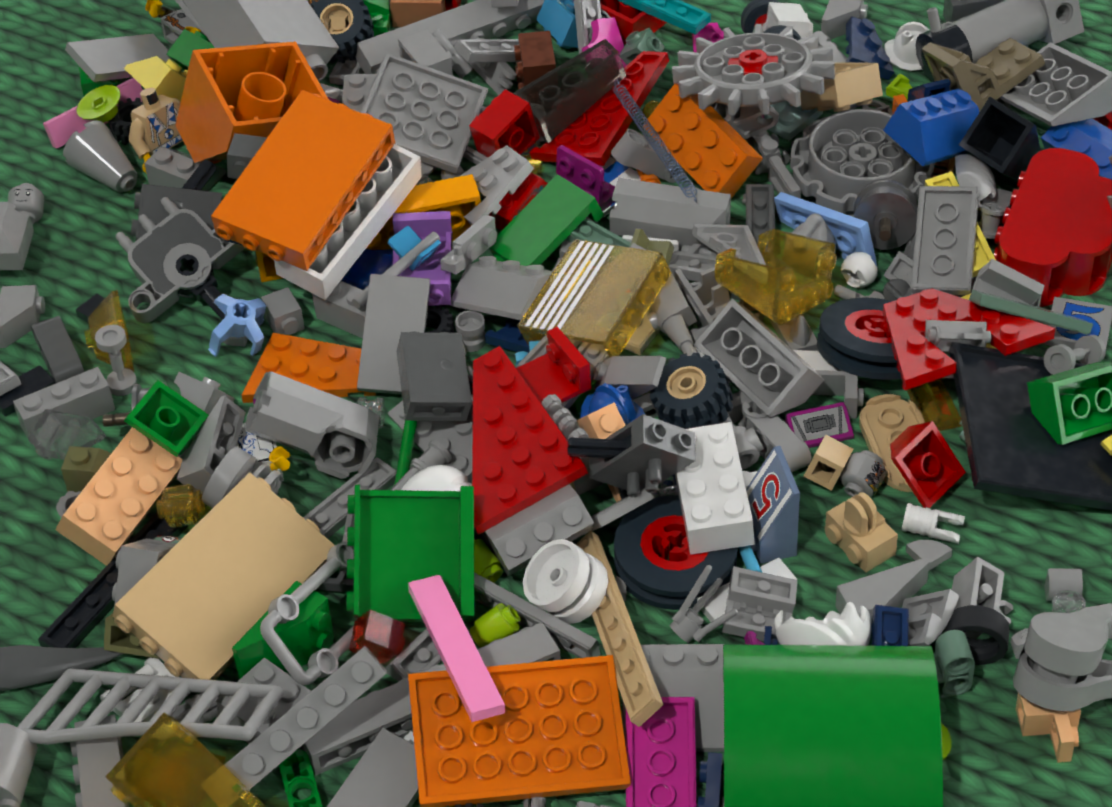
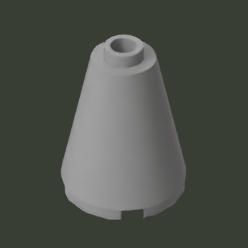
(100, 157)

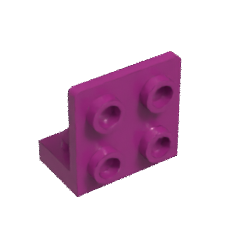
(584, 175)

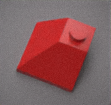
(926, 462)

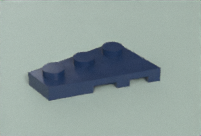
(866, 46)

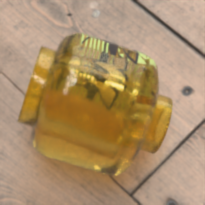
(181, 505)

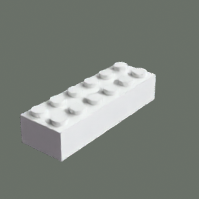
(363, 221)

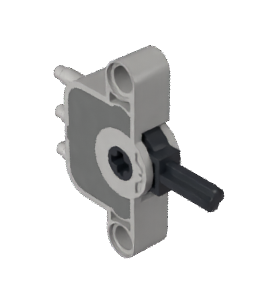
(165, 253)

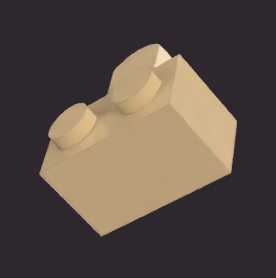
(861, 532)

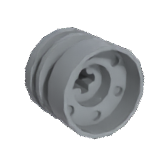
(232, 470)

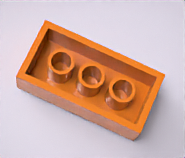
(703, 143)

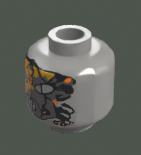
(863, 473)

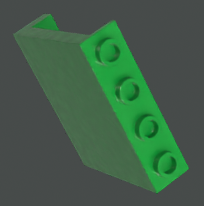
(407, 539)

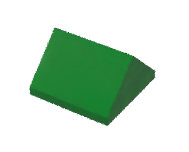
(167, 418)

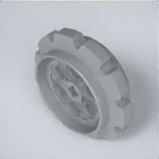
(847, 154)

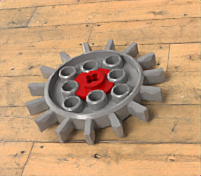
(754, 69)

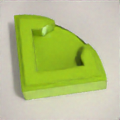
(898, 86)

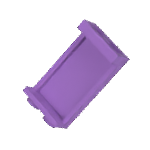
(423, 224)

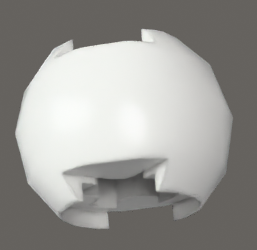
(859, 269)

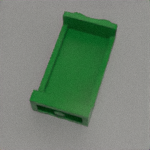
(545, 223)

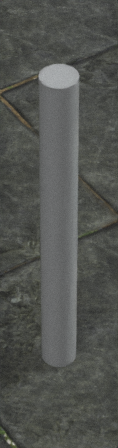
(400, 266)

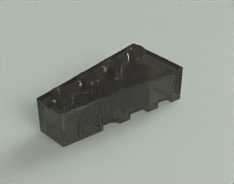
(572, 88)

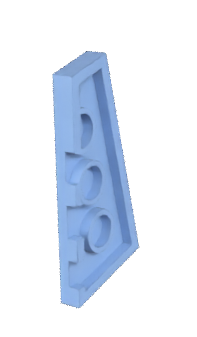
(849, 232)

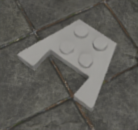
(494, 178)

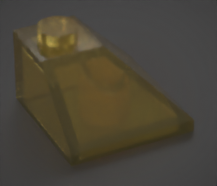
(109, 313)

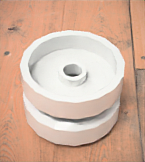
(565, 581)

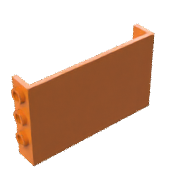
(303, 180)

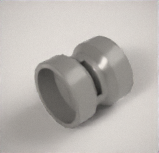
(472, 327)

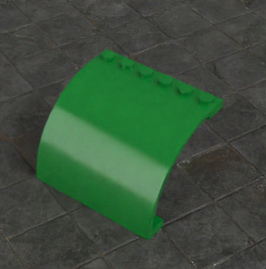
(831, 726)

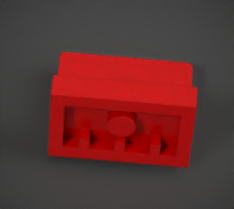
(559, 371)

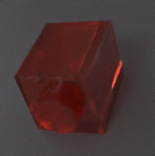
(379, 634)

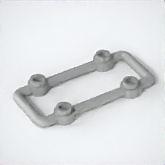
(286, 608)

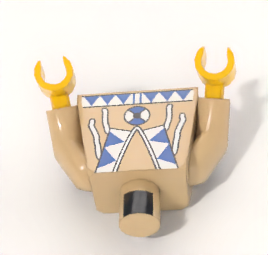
(154, 124)

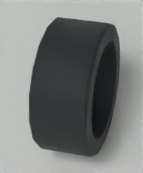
(983, 620)

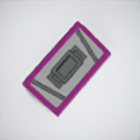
(815, 423)

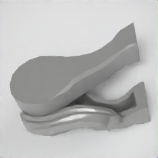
(1063, 658)

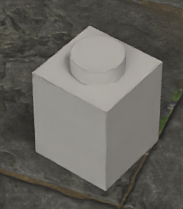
(283, 312)

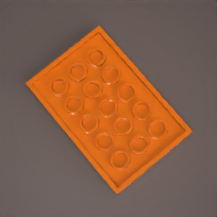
(553, 740)

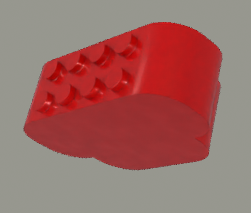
(1059, 225)

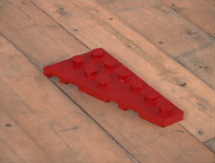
(606, 121)

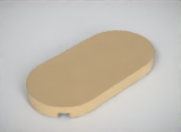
(881, 424)

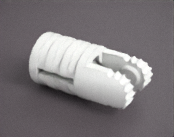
(925, 521)

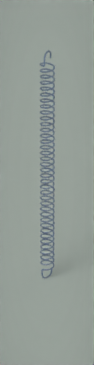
(657, 152)

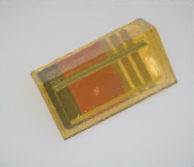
(935, 404)

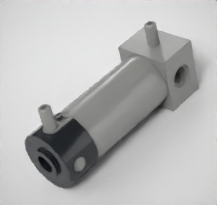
(1015, 19)

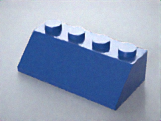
(933, 125)
(1084, 137)

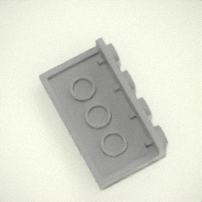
(453, 435)

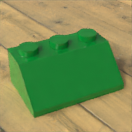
(1074, 402)

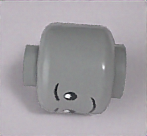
(28, 199)

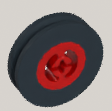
(857, 338)
(667, 579)

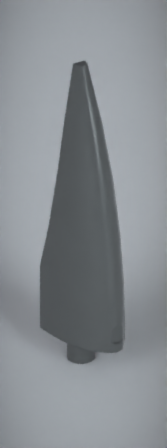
(34, 665)

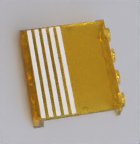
(597, 294)

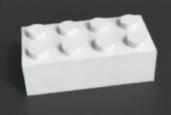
(715, 493)

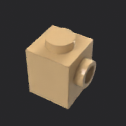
(828, 462)

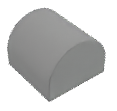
(1062, 579)

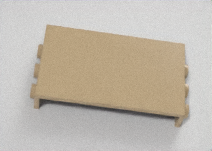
(221, 580)

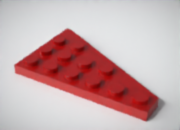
(515, 444)

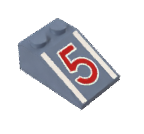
(774, 509)

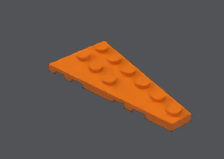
(308, 361)

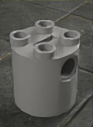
(16, 762)

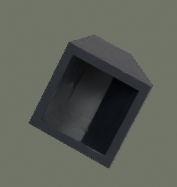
(1002, 139)

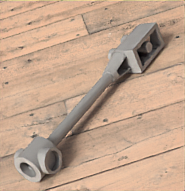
(673, 317)

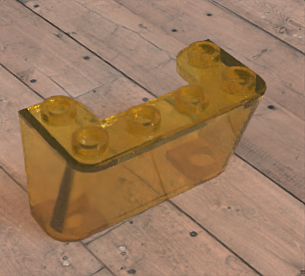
(791, 281)
(176, 771)

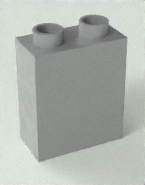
(266, 22)

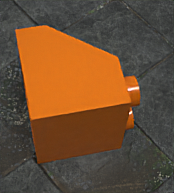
(239, 93)

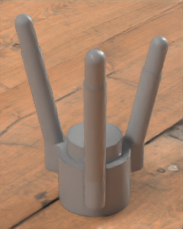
(688, 622)

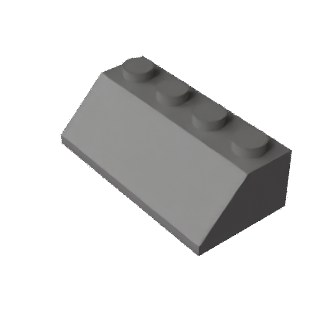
(758, 360)

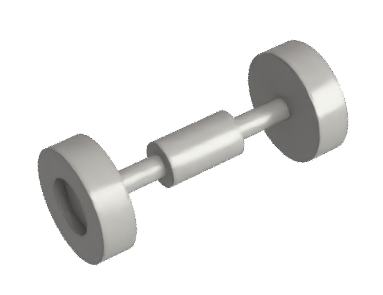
(112, 339)
(1086, 351)

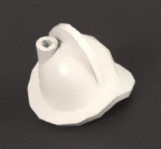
(903, 49)

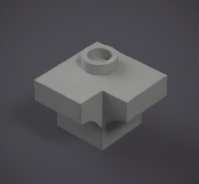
(200, 393)

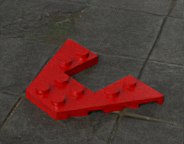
(923, 361)

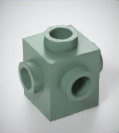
(639, 42)

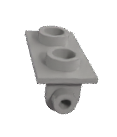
(966, 332)

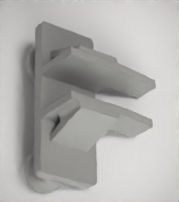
(704, 298)

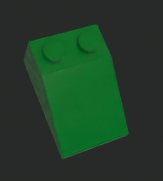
(302, 636)

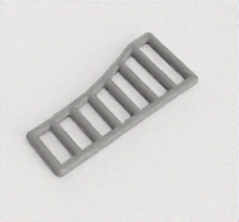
(151, 685)

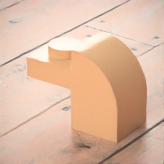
(1059, 724)

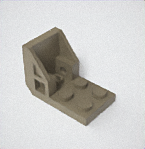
(990, 75)

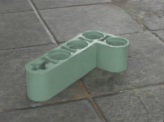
(953, 663)

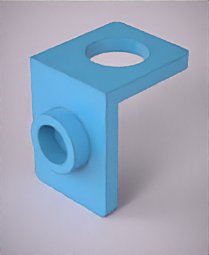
(408, 239)

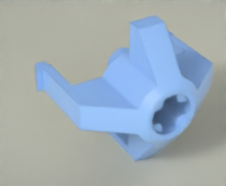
(240, 320)

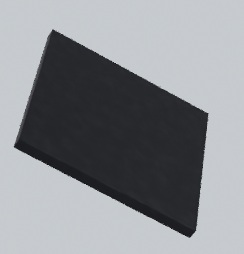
(1010, 446)

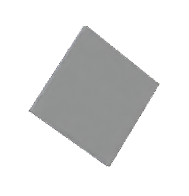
(426, 109)

